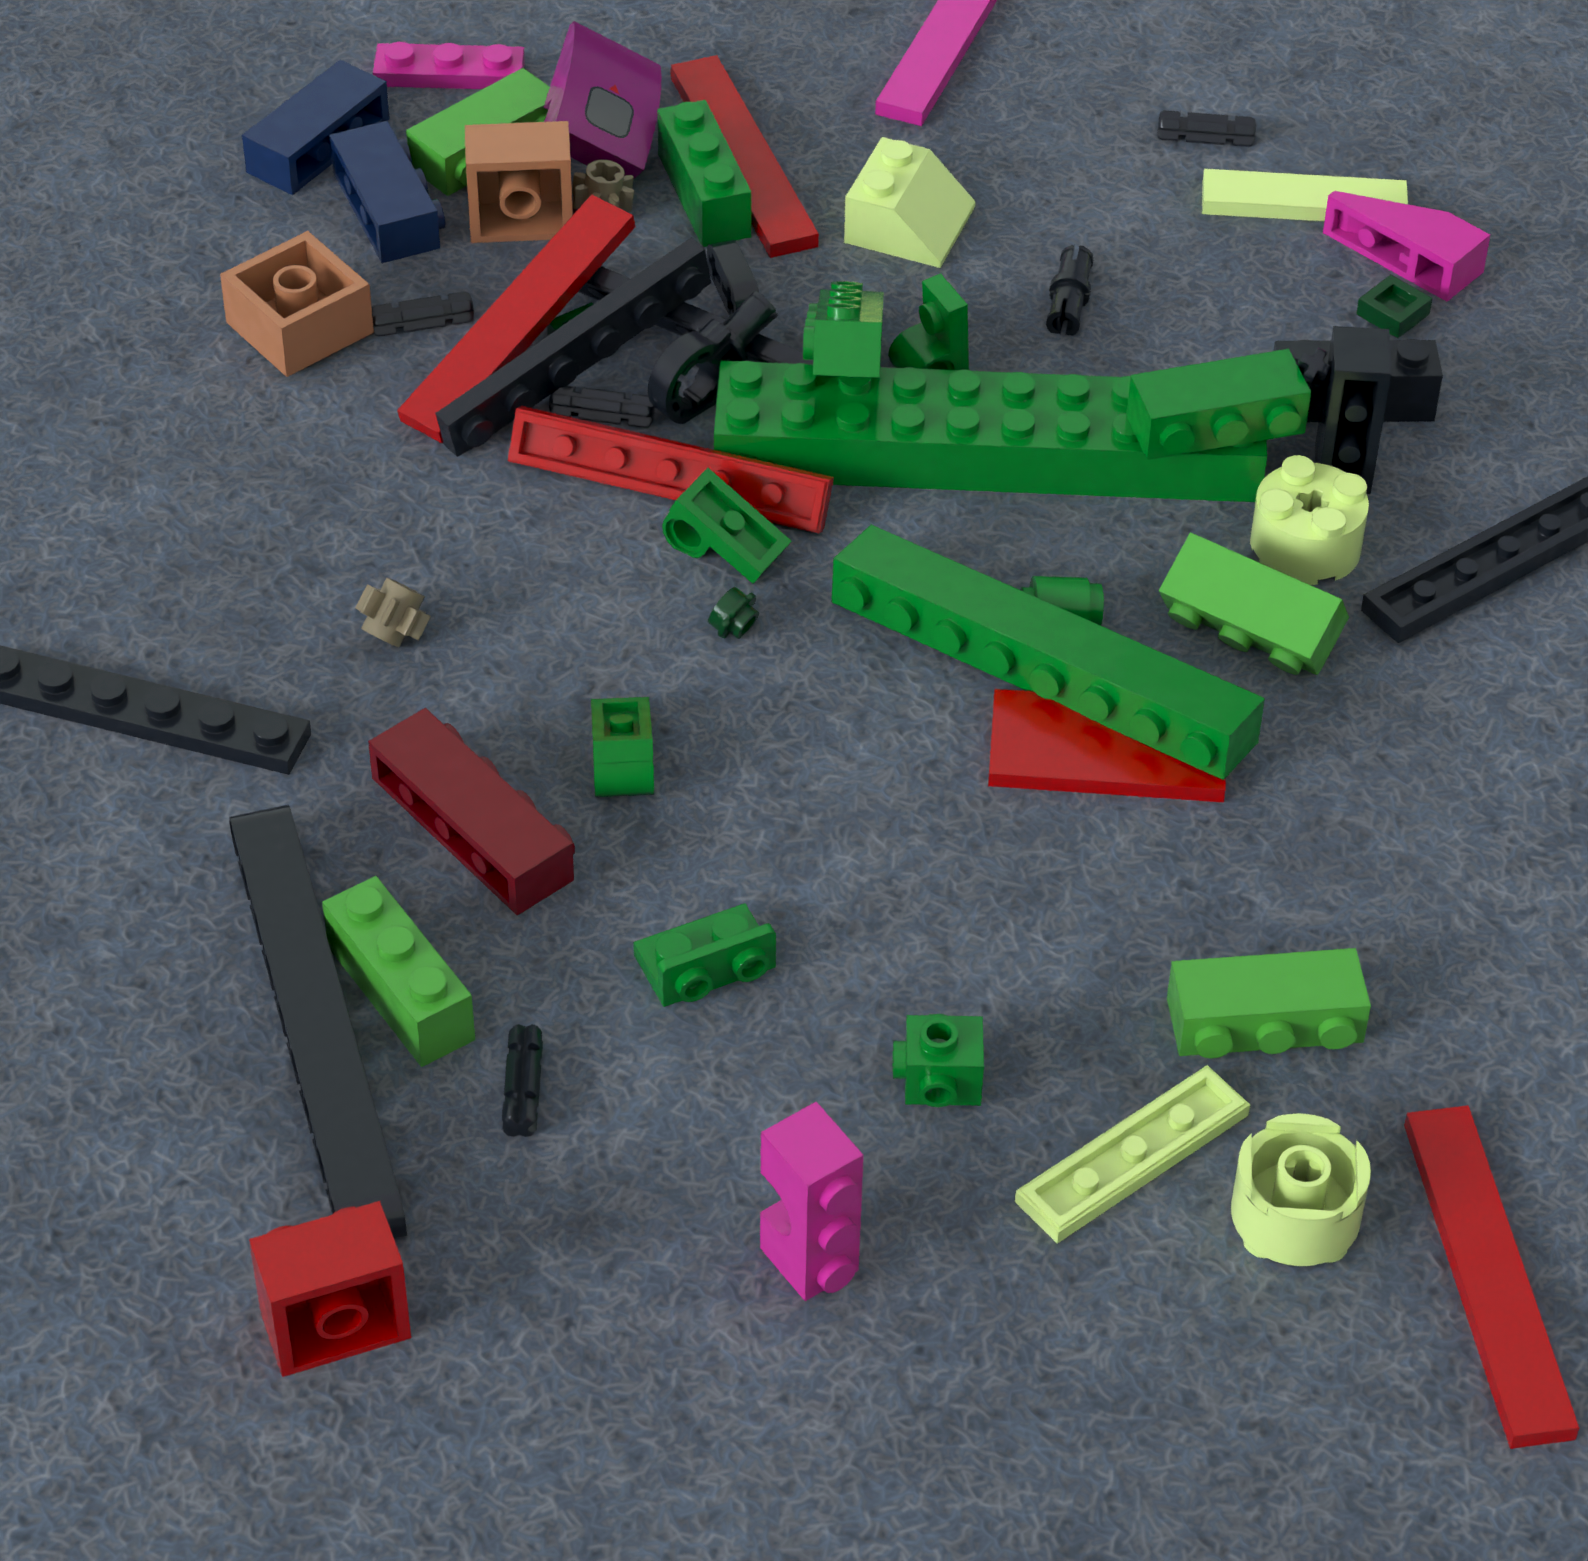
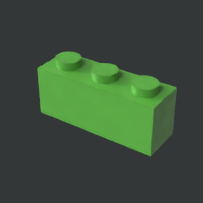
(439, 141)
(1253, 606)
(399, 971)
(1268, 1002)

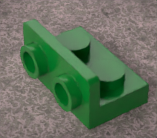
(706, 955)

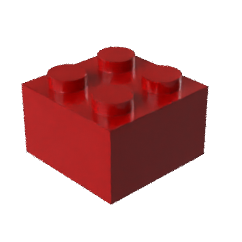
(331, 1288)

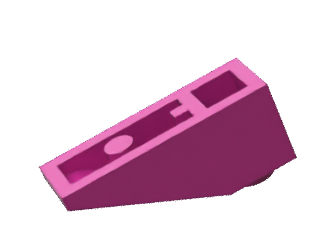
(1410, 240)

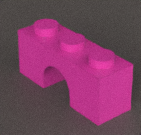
(818, 1220)

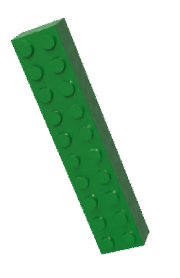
(965, 433)

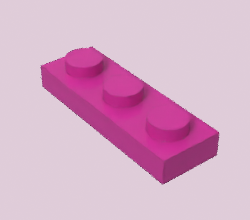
(445, 64)

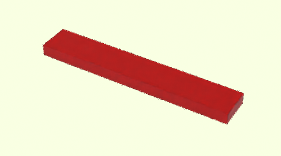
(775, 207)
(521, 310)
(665, 466)
(1491, 1278)

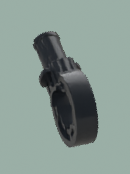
(705, 349)

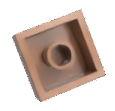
(518, 180)
(297, 303)

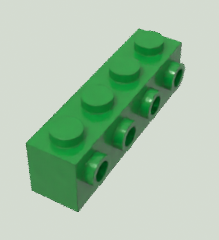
(845, 331)

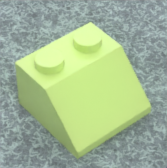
(906, 204)

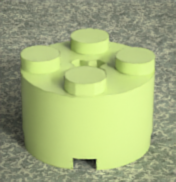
(1310, 520)
(1300, 1191)

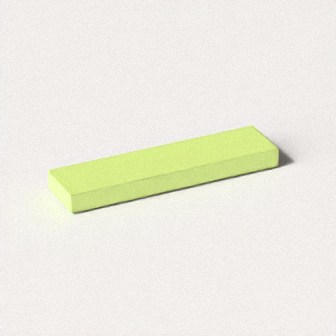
(1286, 194)
(1131, 1153)

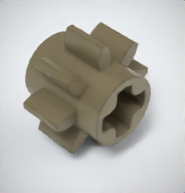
(606, 181)
(393, 612)

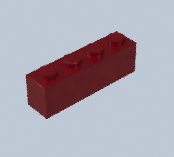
(472, 810)

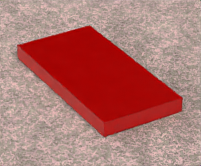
(1058, 749)

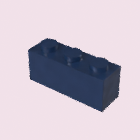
(294, 139)
(386, 191)

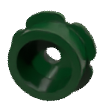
(734, 613)

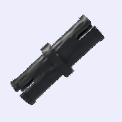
(1070, 290)

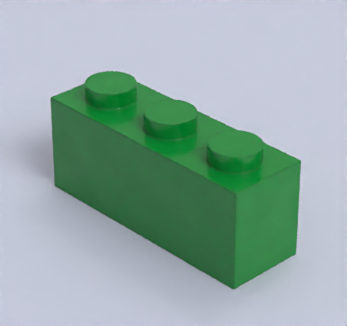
(704, 172)
(1218, 404)

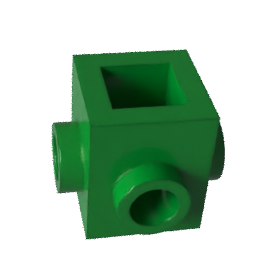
(941, 1060)

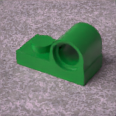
(940, 337)
(719, 518)
(622, 747)

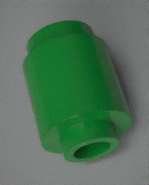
(1070, 594)

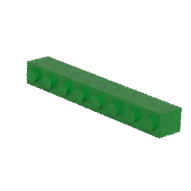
(1048, 651)

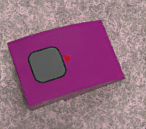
(606, 98)

